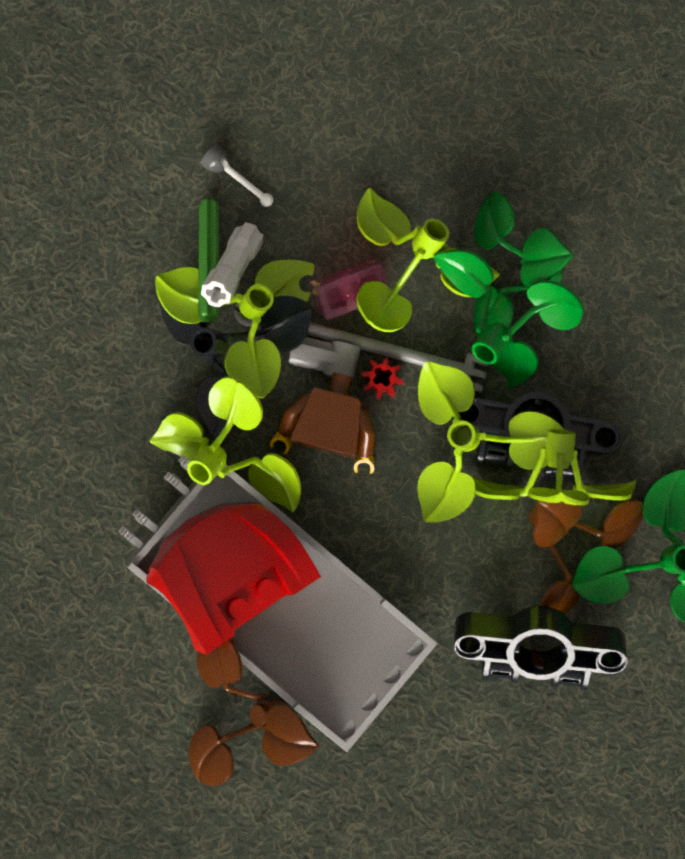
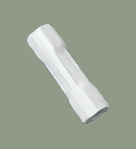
(224, 279)

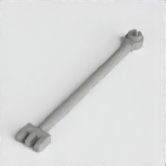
(387, 349)

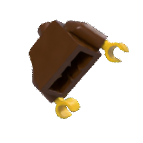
(330, 423)

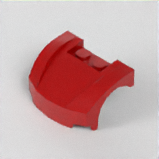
(228, 569)

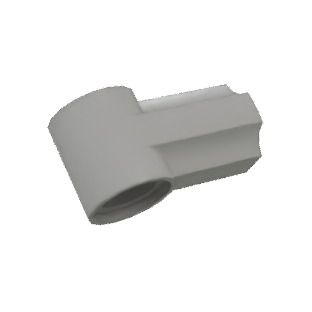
(326, 357)

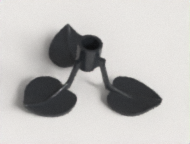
(283, 324)

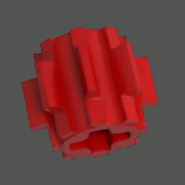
(380, 388)

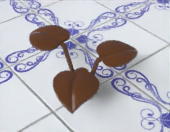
(553, 523)
(285, 734)

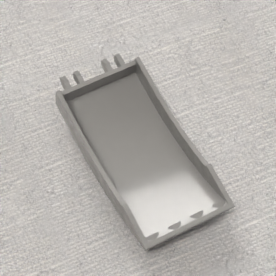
(329, 648)

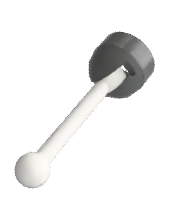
(217, 160)

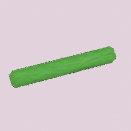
(208, 253)

